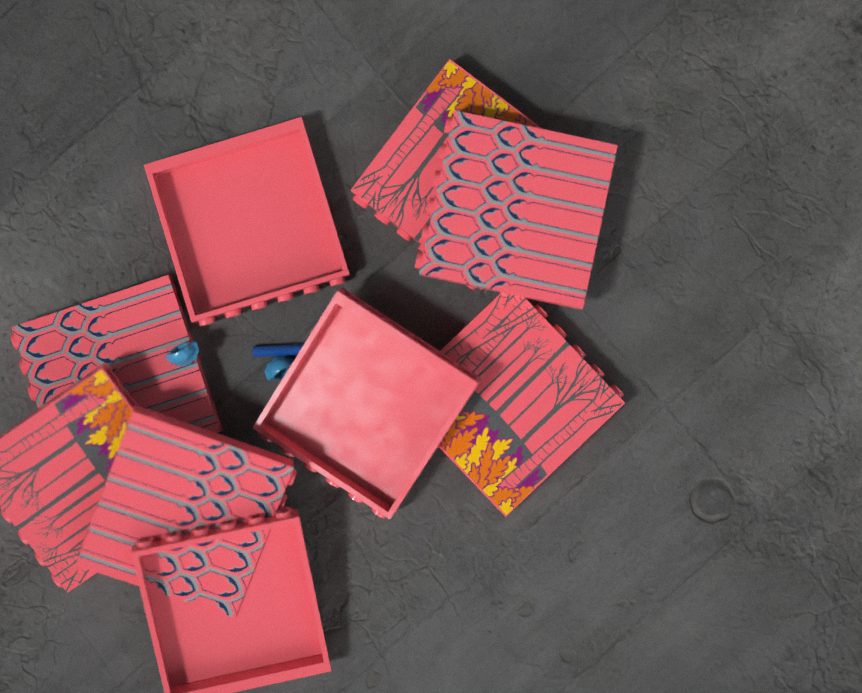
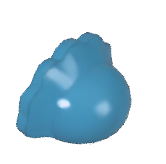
(183, 354)
(278, 367)

